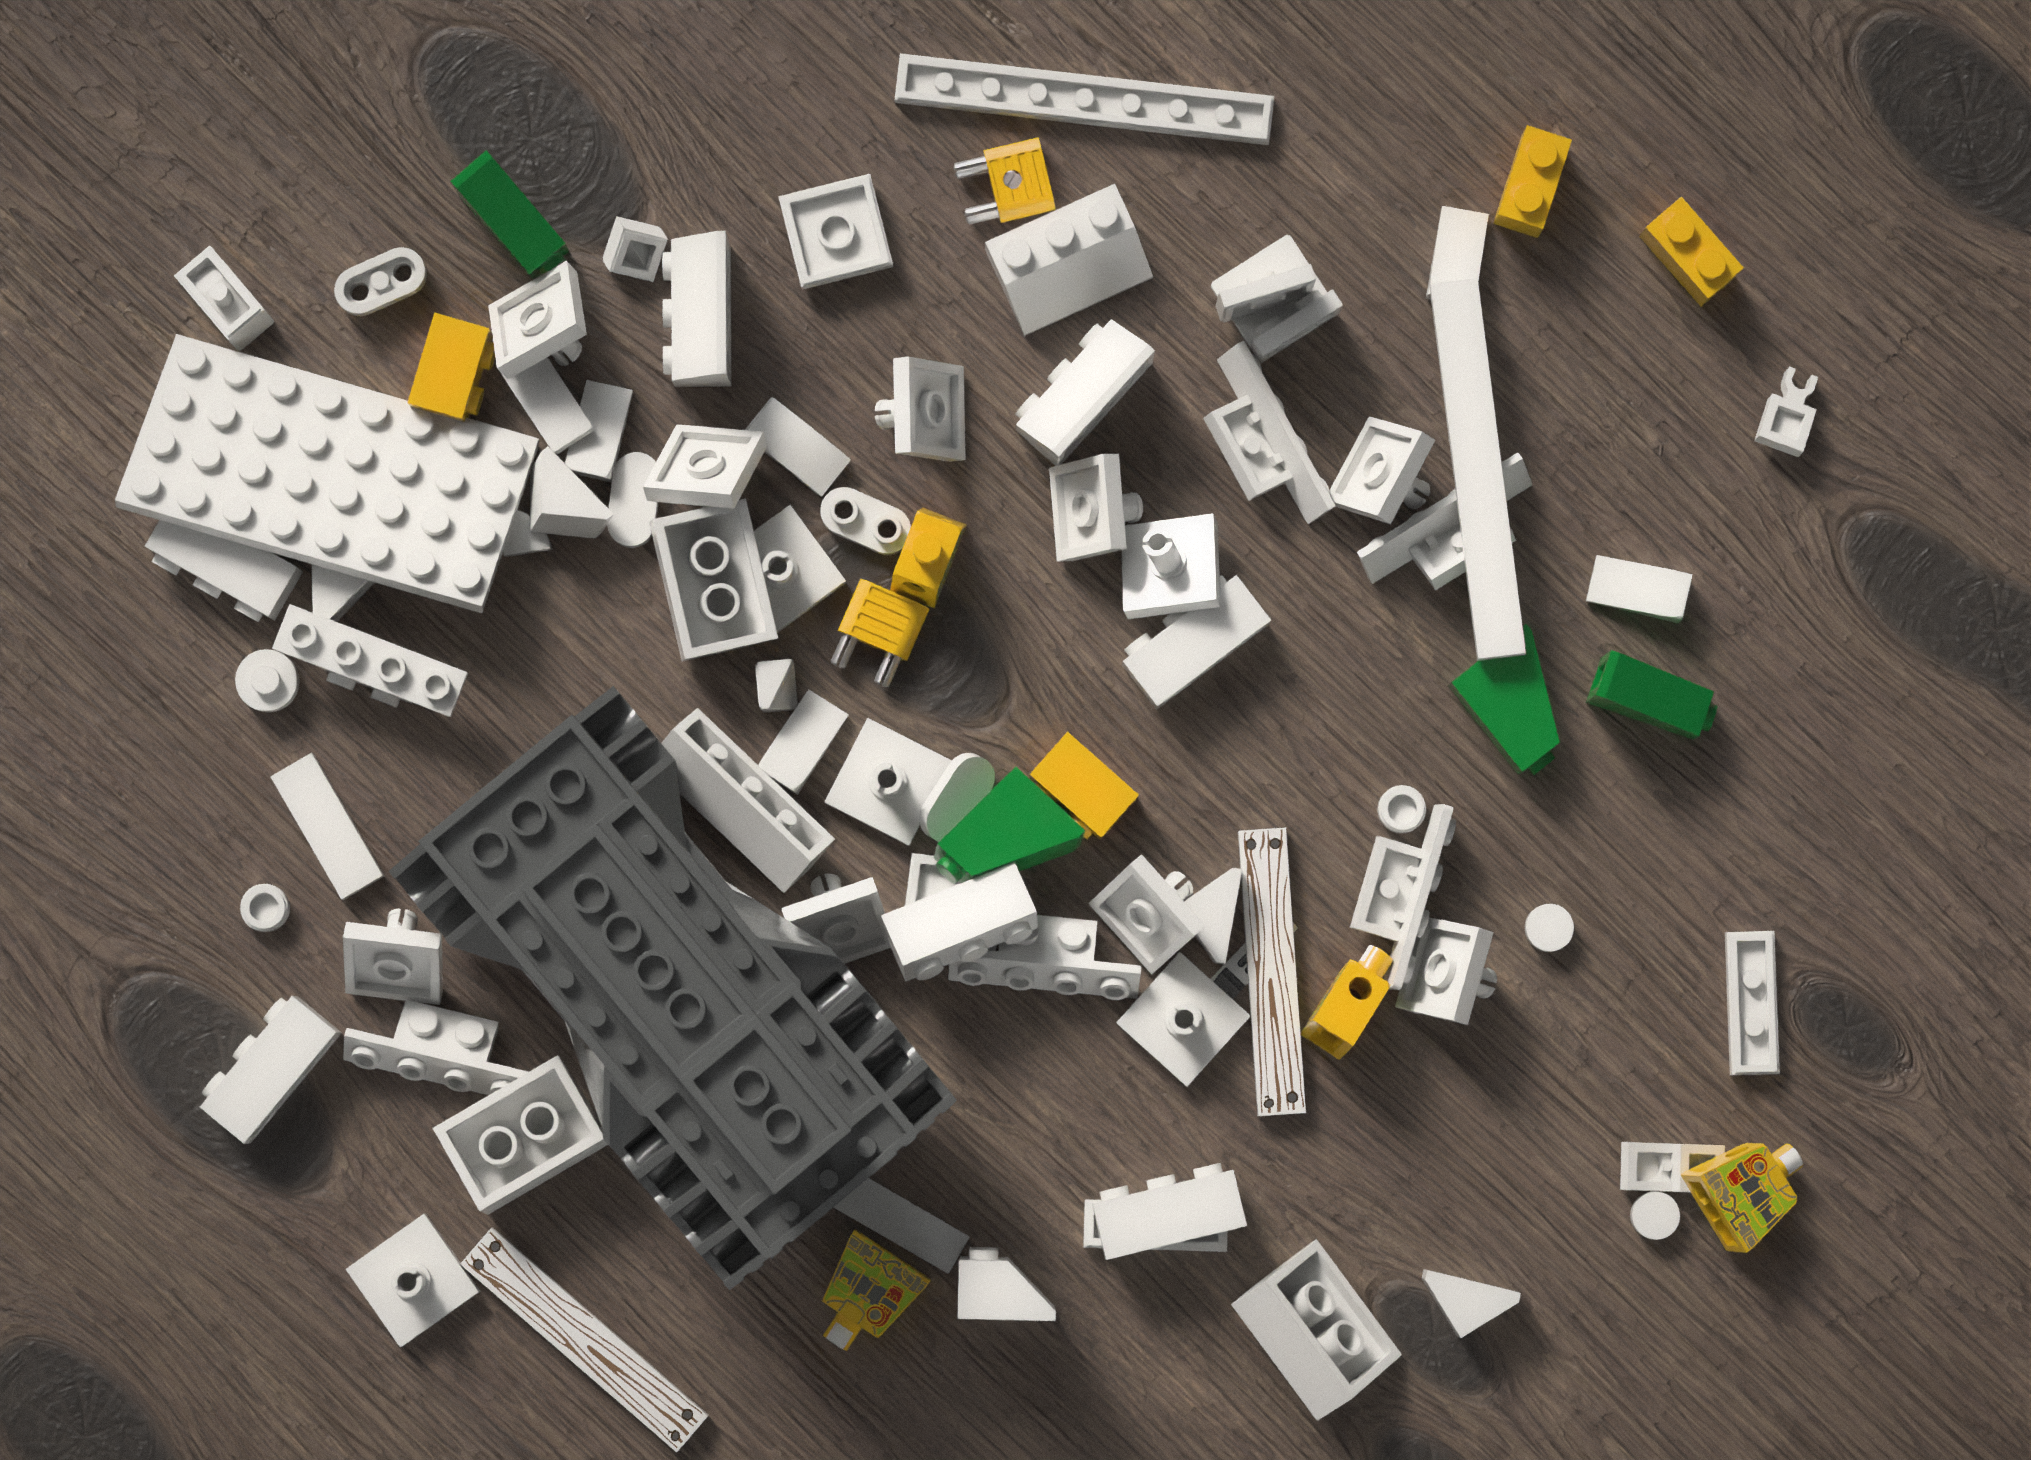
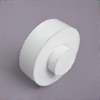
(267, 680)

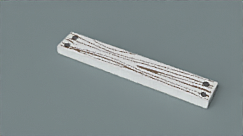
(1271, 972)
(584, 1339)

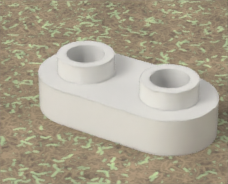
(380, 279)
(865, 520)

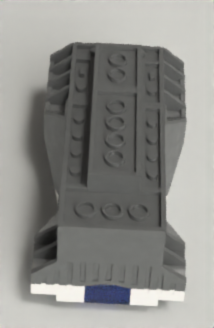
(710, 1031)

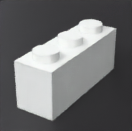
(246, 573)
(1193, 643)
(960, 923)
(268, 1068)
(1168, 1211)

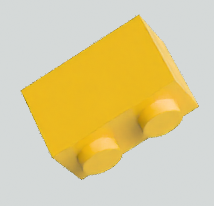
(1532, 181)
(1691, 251)
(452, 368)
(1083, 786)

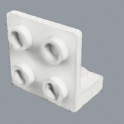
(1280, 326)

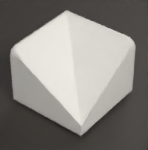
(634, 249)
(776, 685)

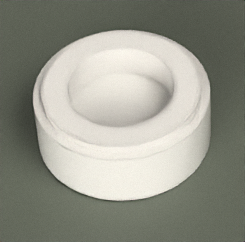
(1401, 809)
(265, 907)
(1549, 927)
(1655, 1215)

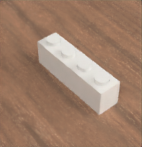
(744, 802)

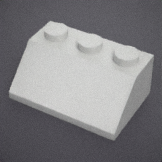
(1069, 259)
(698, 310)
(1083, 390)
(713, 580)
(521, 1135)
(998, 1289)
(1316, 1330)

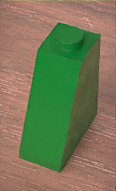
(510, 216)
(1651, 695)
(1511, 706)
(1006, 827)

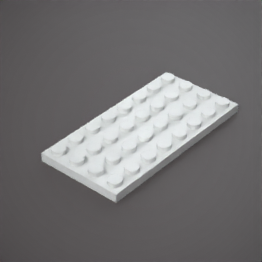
(327, 473)

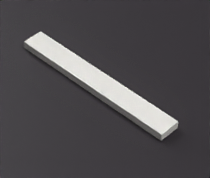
(1084, 99)
(1477, 469)

